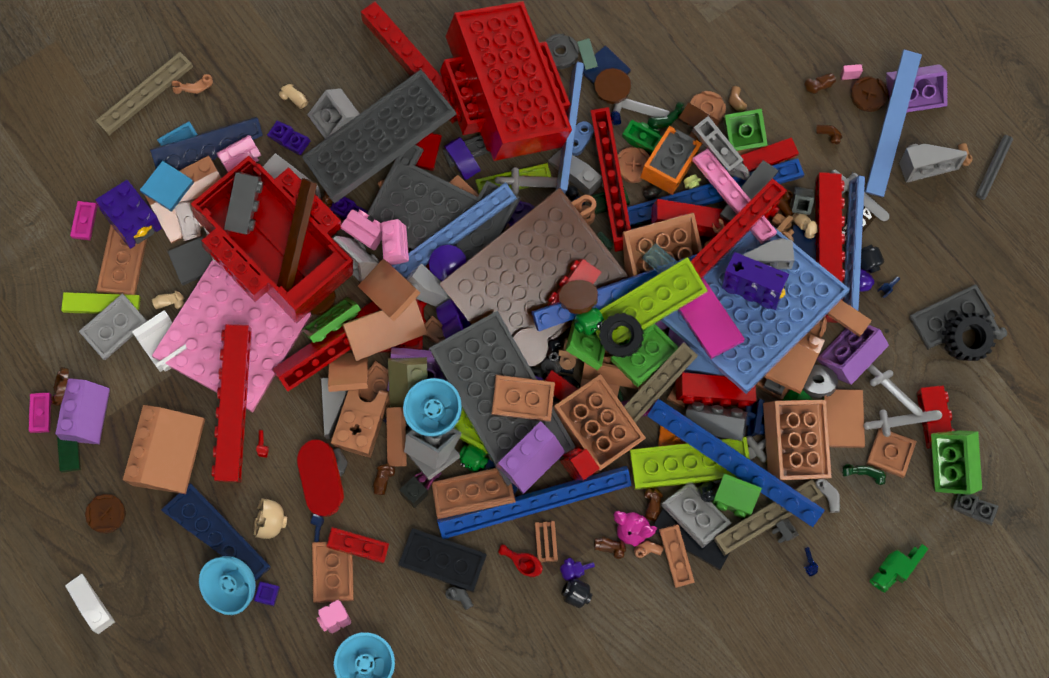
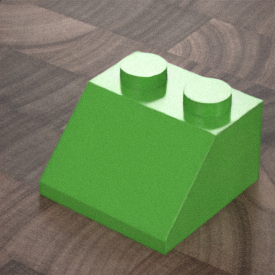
(745, 129)
(736, 496)

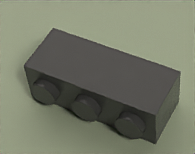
(243, 203)
(719, 420)

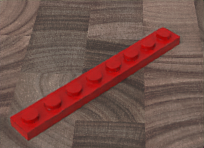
(738, 227)

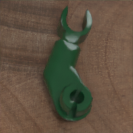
(664, 122)
(879, 475)

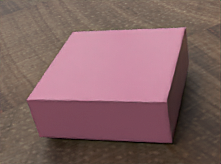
(851, 72)

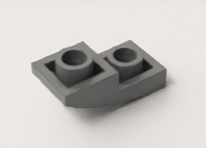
(975, 508)

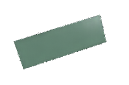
(587, 54)

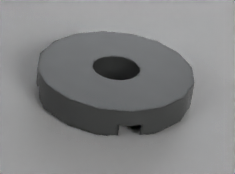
(568, 44)
(825, 375)

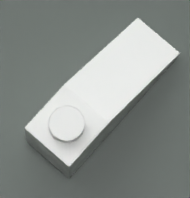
(89, 604)

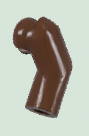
(834, 133)
(784, 204)

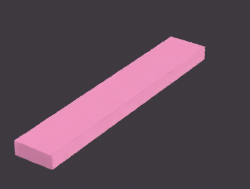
(731, 192)

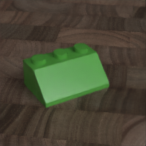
(956, 462)

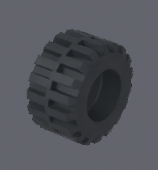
(983, 339)

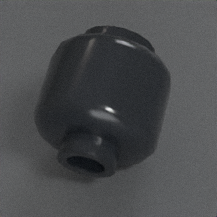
(871, 259)
(576, 593)

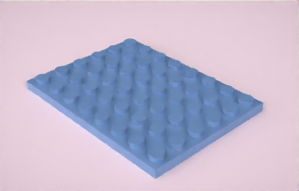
(767, 332)

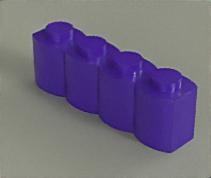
(451, 318)

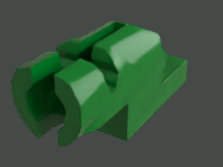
(897, 567)

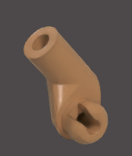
(735, 101)
(968, 159)

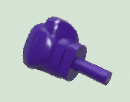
(866, 281)
(573, 569)

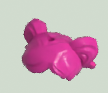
(636, 524)

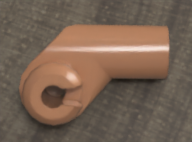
(646, 548)

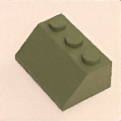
(403, 376)

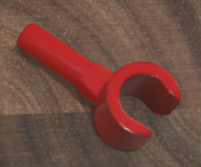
(262, 451)

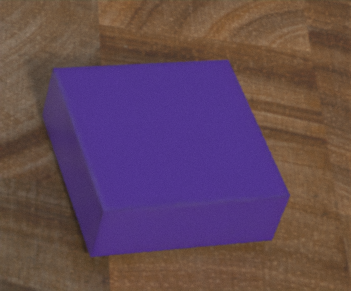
(266, 593)

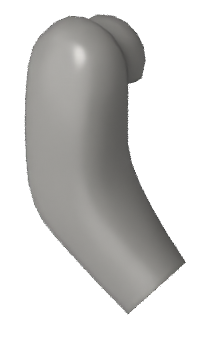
(831, 494)

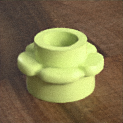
(692, 182)

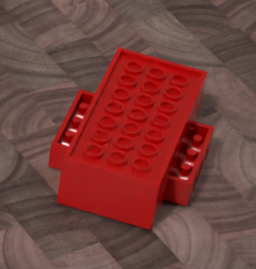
(505, 82)
(257, 258)

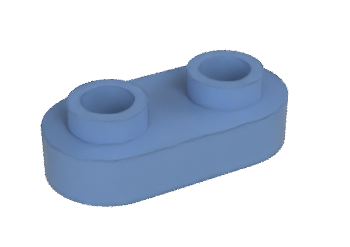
(582, 138)

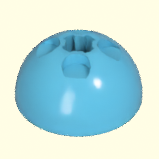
(428, 398)
(227, 585)
(359, 652)

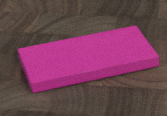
(711, 324)

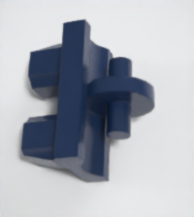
(754, 419)

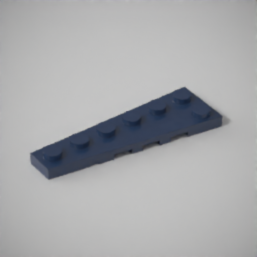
(192, 149)
(209, 526)

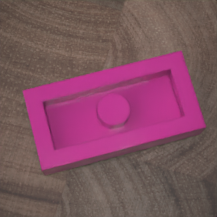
(83, 220)
(40, 413)

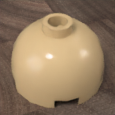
(269, 519)

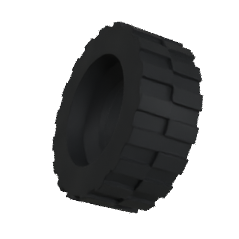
(636, 335)

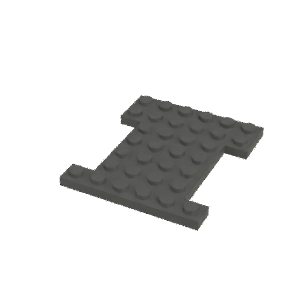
(431, 203)

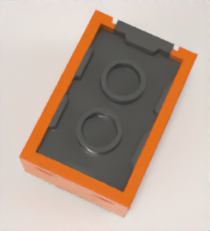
(670, 160)

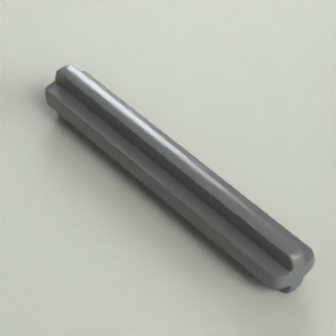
(994, 167)

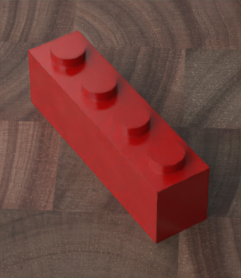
(704, 215)
(712, 389)

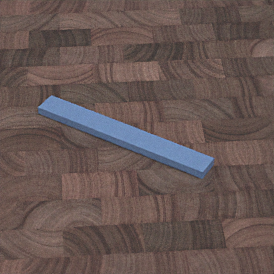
(893, 123)
(566, 151)
(459, 228)
(854, 240)

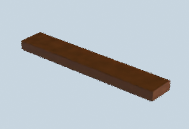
(297, 234)

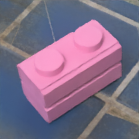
(237, 152)
(363, 229)
(394, 242)
(333, 617)

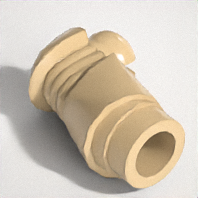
(296, 96)
(805, 224)
(167, 299)

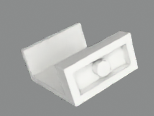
(150, 336)

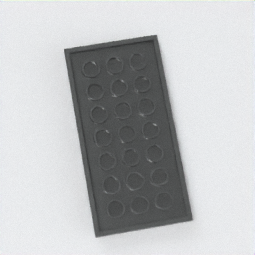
(378, 135)
(470, 364)

